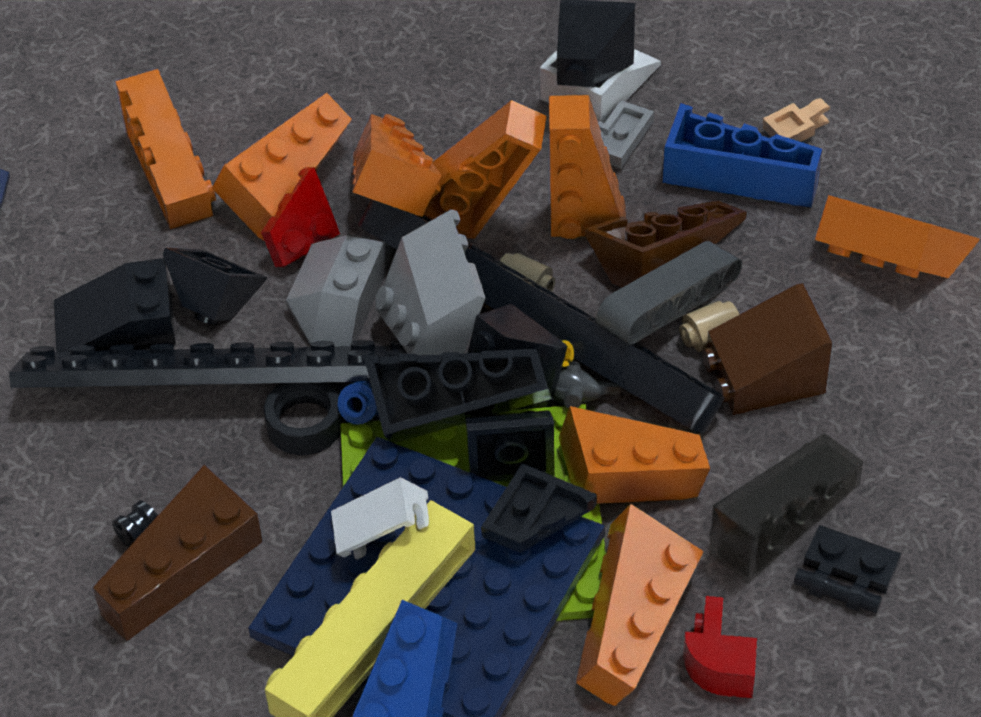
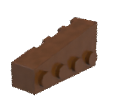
(177, 554)

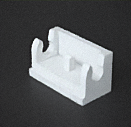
(378, 515)

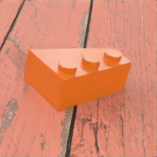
(631, 458)

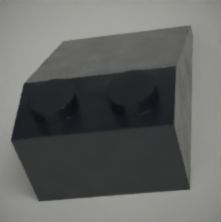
(118, 308)

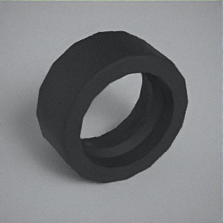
(309, 439)

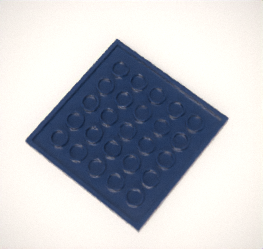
(496, 597)

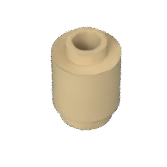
(698, 323)

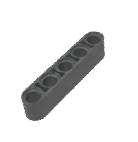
(668, 292)

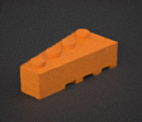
(393, 166)

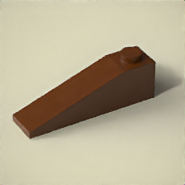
(642, 246)

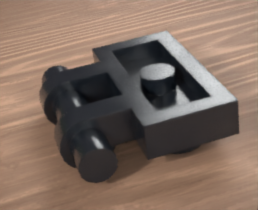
(851, 560)

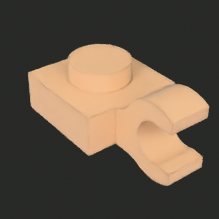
(796, 122)

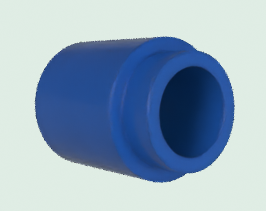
(357, 403)

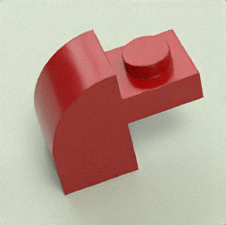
(719, 661)

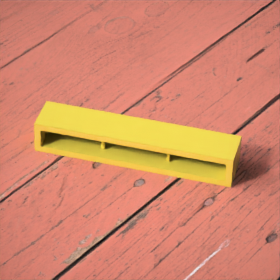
(347, 643)

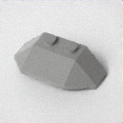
(338, 287)

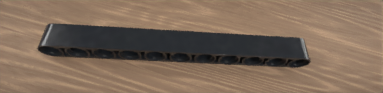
(625, 364)

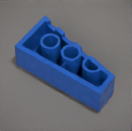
(739, 160)
(410, 666)

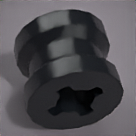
(131, 526)

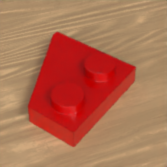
(300, 221)

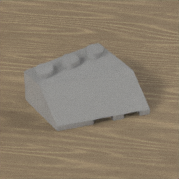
(432, 289)

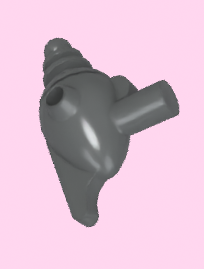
(578, 387)

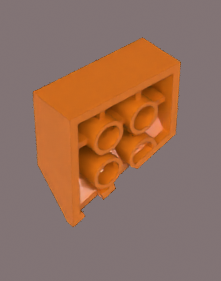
(891, 238)

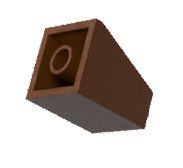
(770, 353)

